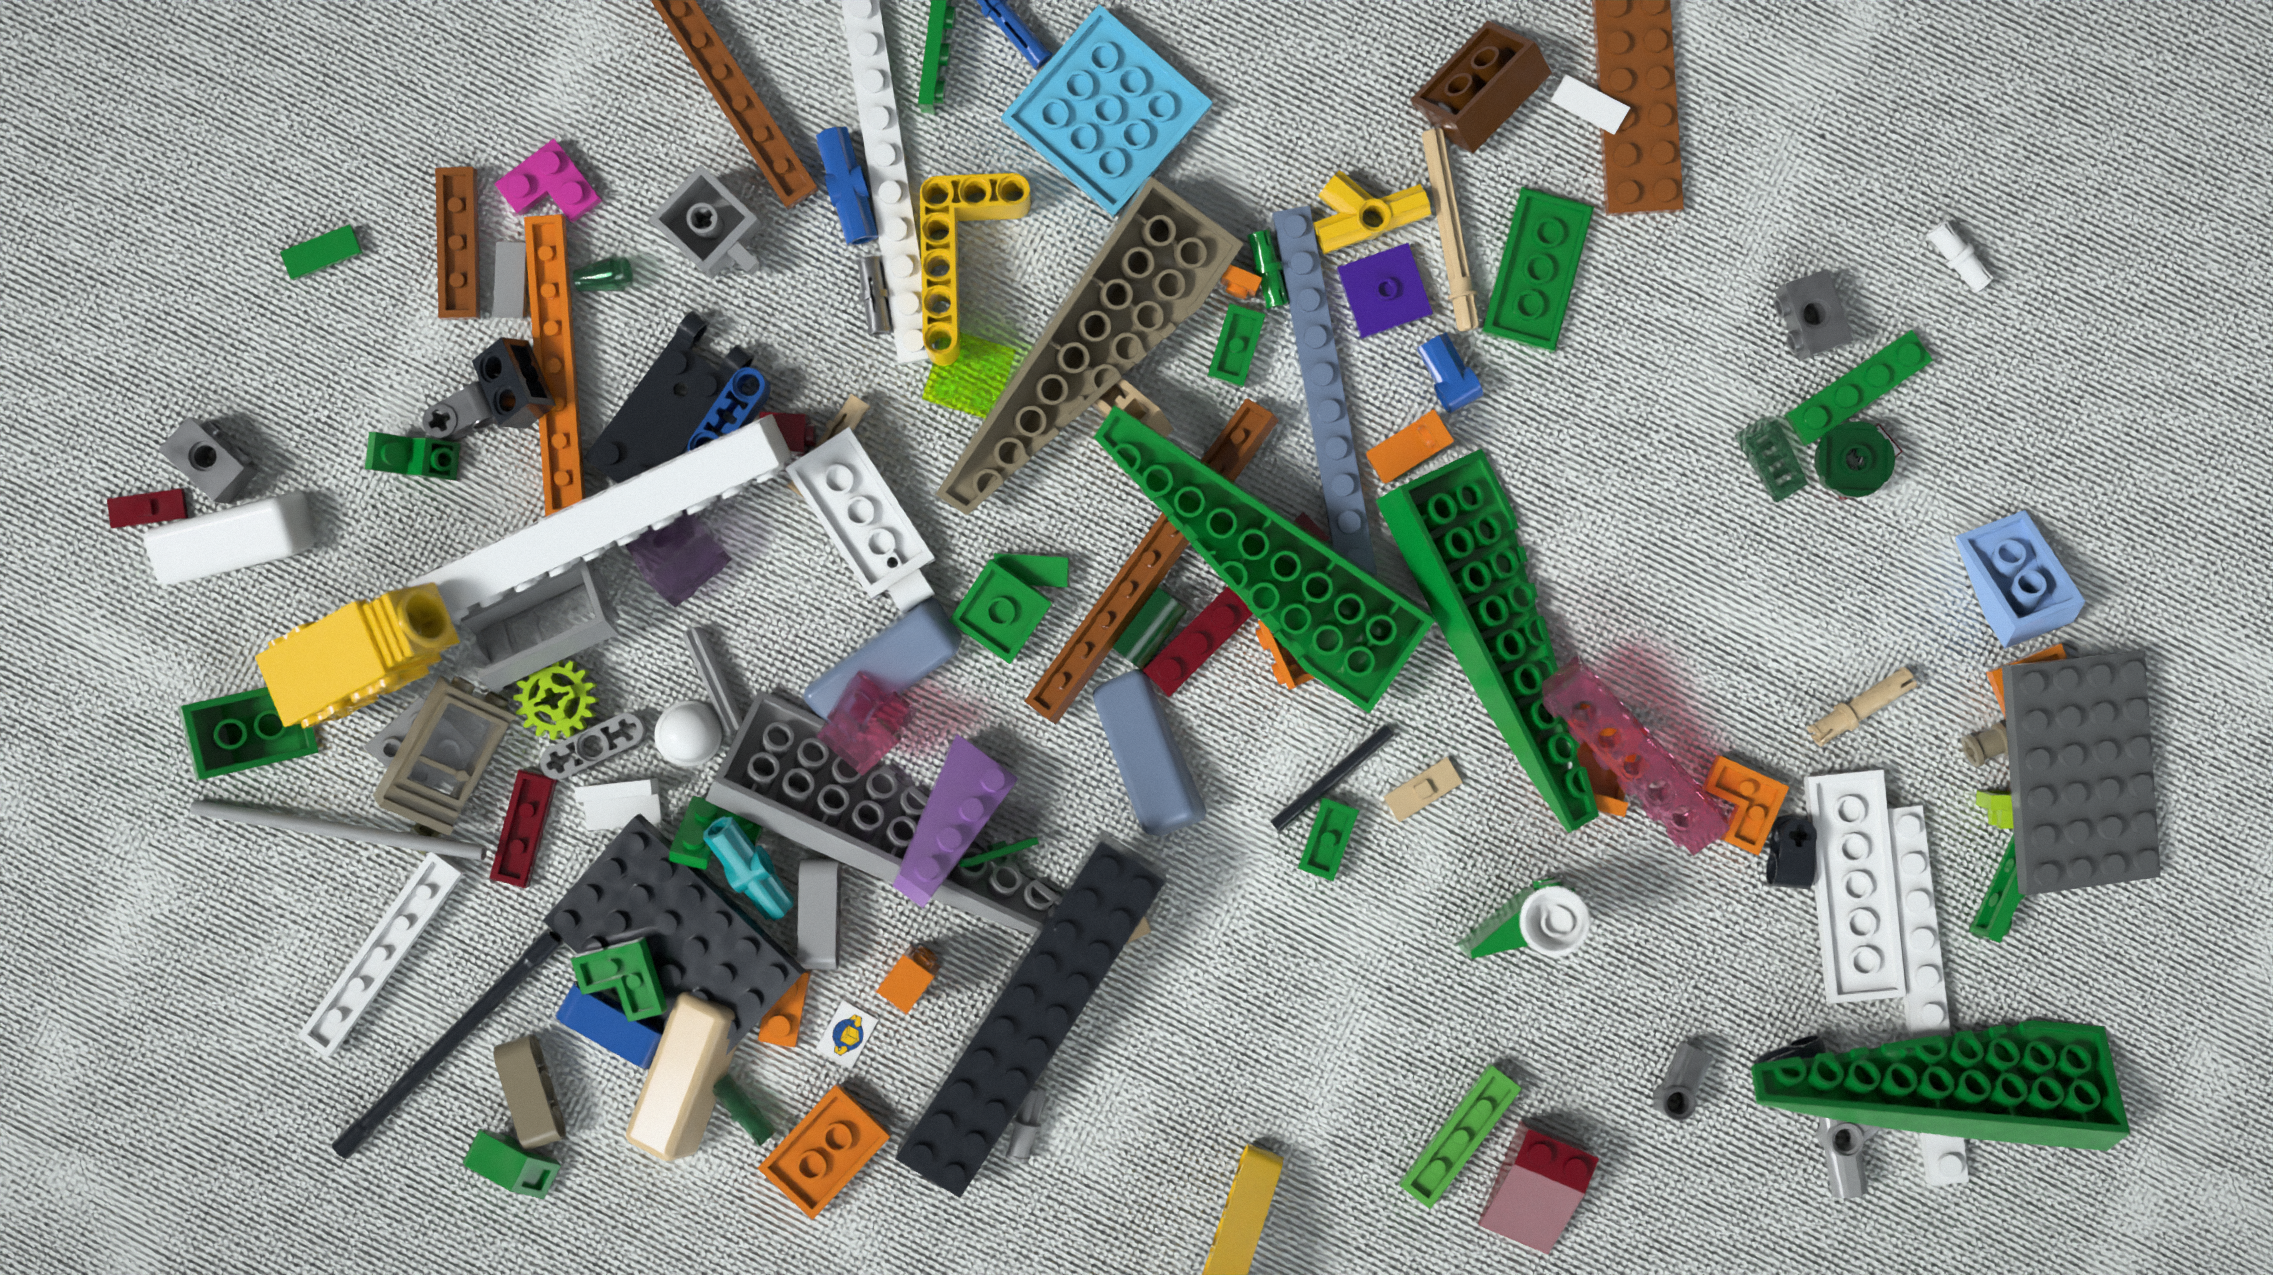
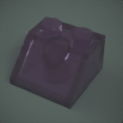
(679, 556)

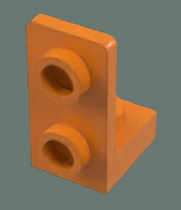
(1409, 447)

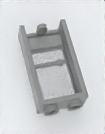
(542, 624)

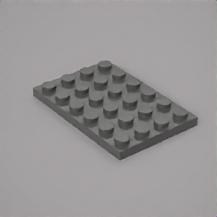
(2081, 772)

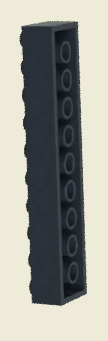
(1031, 1014)

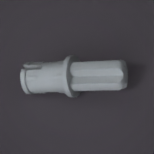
(1026, 1125)

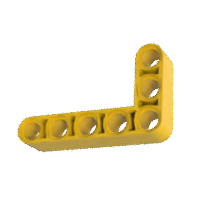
(945, 251)
(1244, 1212)

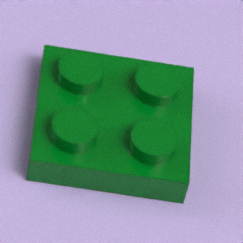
(1001, 611)

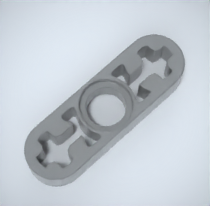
(564, 748)

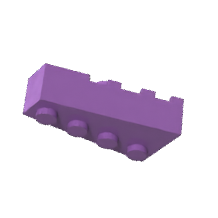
(958, 808)

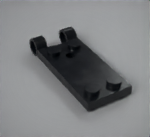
(655, 421)

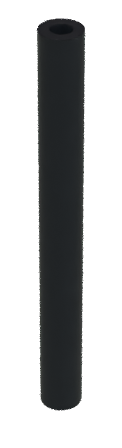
(1332, 778)

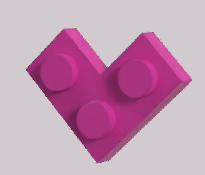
(546, 174)

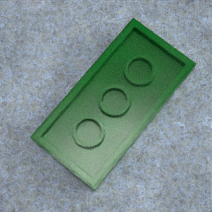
(1537, 269)

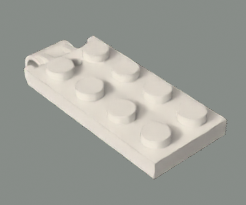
(864, 519)

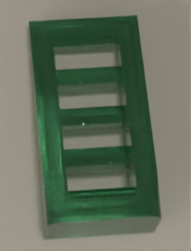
(1753, 451)

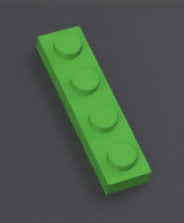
(1459, 1136)

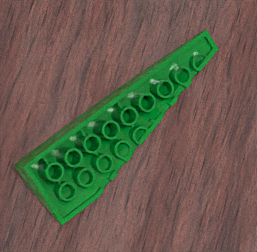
(1994, 1084)

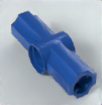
(847, 185)

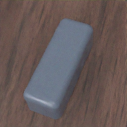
(892, 657)
(1147, 755)

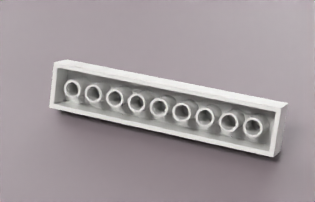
(610, 515)

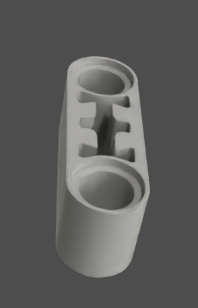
(819, 913)

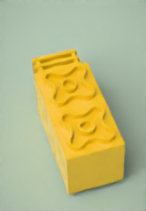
(356, 654)

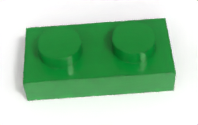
(1236, 345)
(1327, 839)

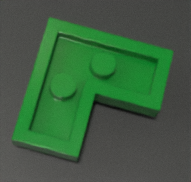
(690, 847)
(628, 969)

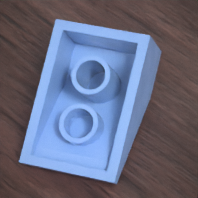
(2018, 579)

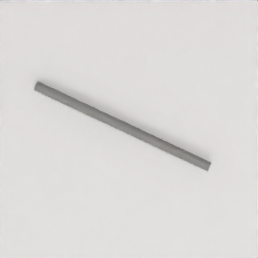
(338, 830)

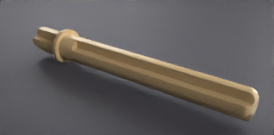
(1450, 230)

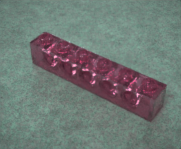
(1578, 683)

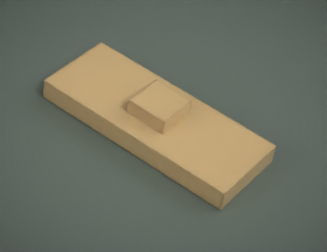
(1422, 789)

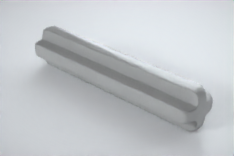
(713, 679)

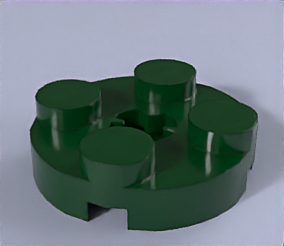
(1837, 474)

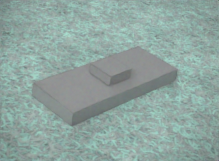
(510, 280)

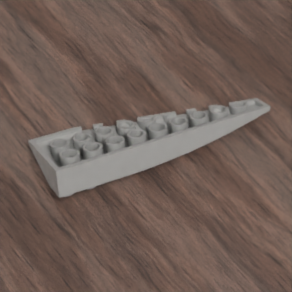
(811, 795)

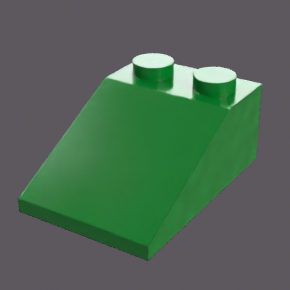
(240, 734)
(1502, 928)

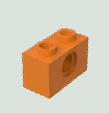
(909, 977)

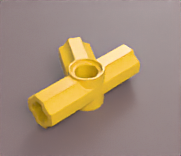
(1352, 202)

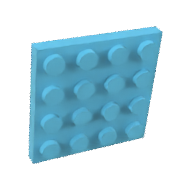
(1106, 111)

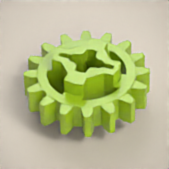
(563, 712)

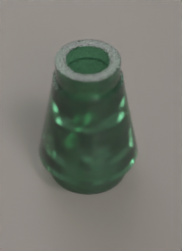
(607, 275)

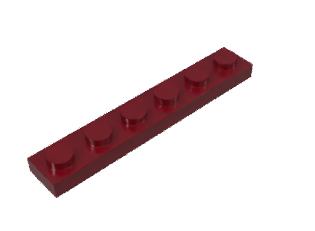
(1206, 633)

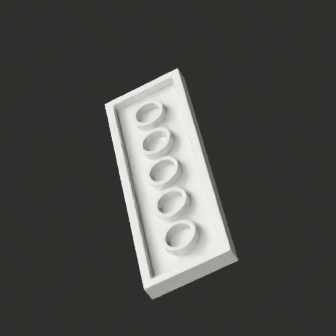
(1855, 886)

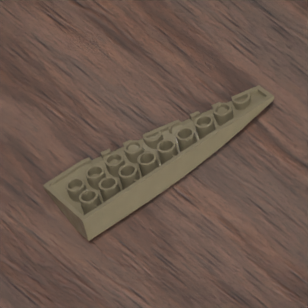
(1127, 299)

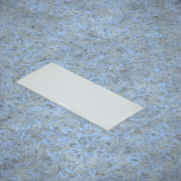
(1590, 104)

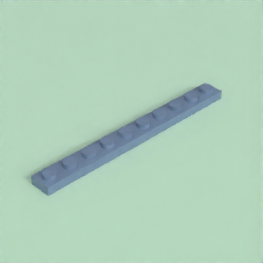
(1323, 385)

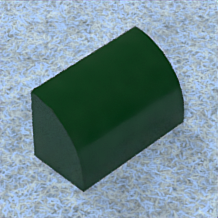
(1150, 629)

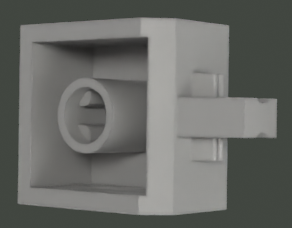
(727, 236)

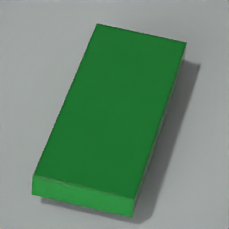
(321, 252)
(1037, 569)
(998, 849)

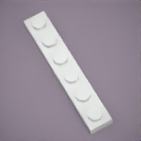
(381, 954)

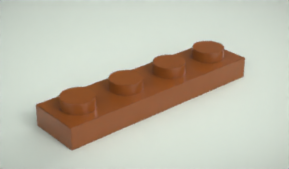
(457, 243)

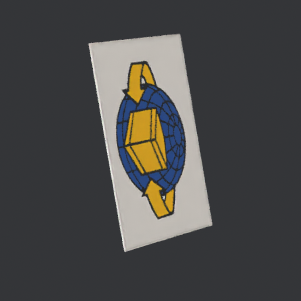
(846, 1034)

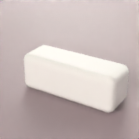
(230, 538)

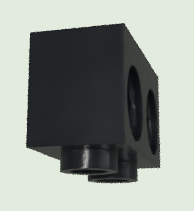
(513, 383)

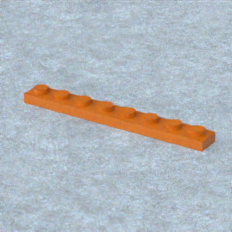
(557, 360)

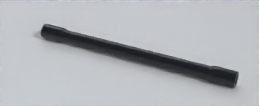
(364, 1126)

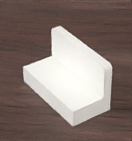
(618, 802)

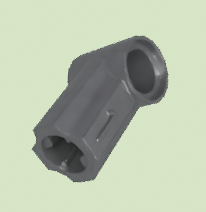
(1685, 1077)

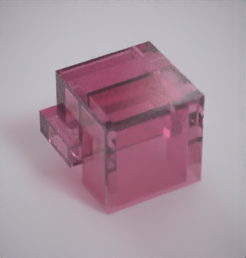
(865, 723)

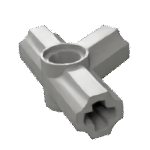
(1845, 1161)

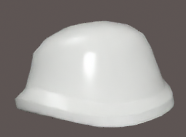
(688, 733)
(1554, 921)

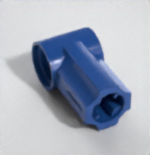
(1453, 381)

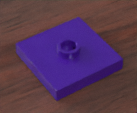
(1384, 291)

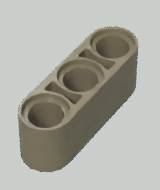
(529, 1092)

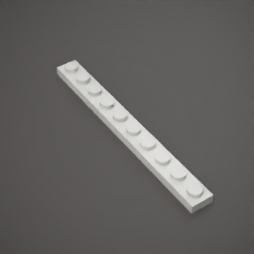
(887, 174)
(1923, 969)

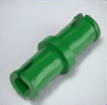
(1268, 268)

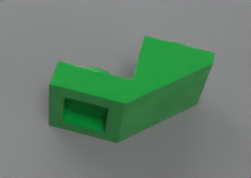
(412, 456)
(506, 1164)

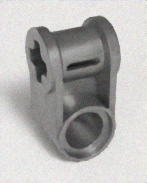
(467, 410)

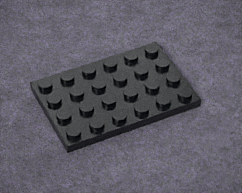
(689, 924)

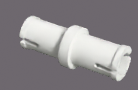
(1960, 256)

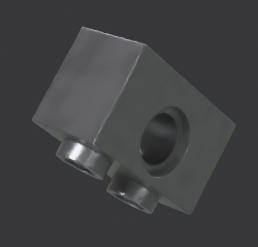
(1820, 296)
(189, 451)

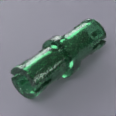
(743, 1110)

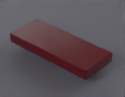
(147, 508)

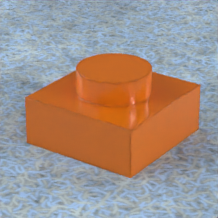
(1240, 282)

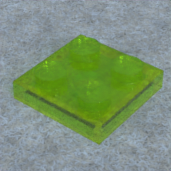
(973, 379)

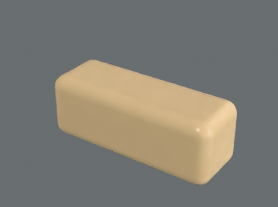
(681, 1079)

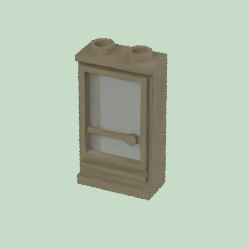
(444, 754)

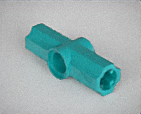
(748, 868)

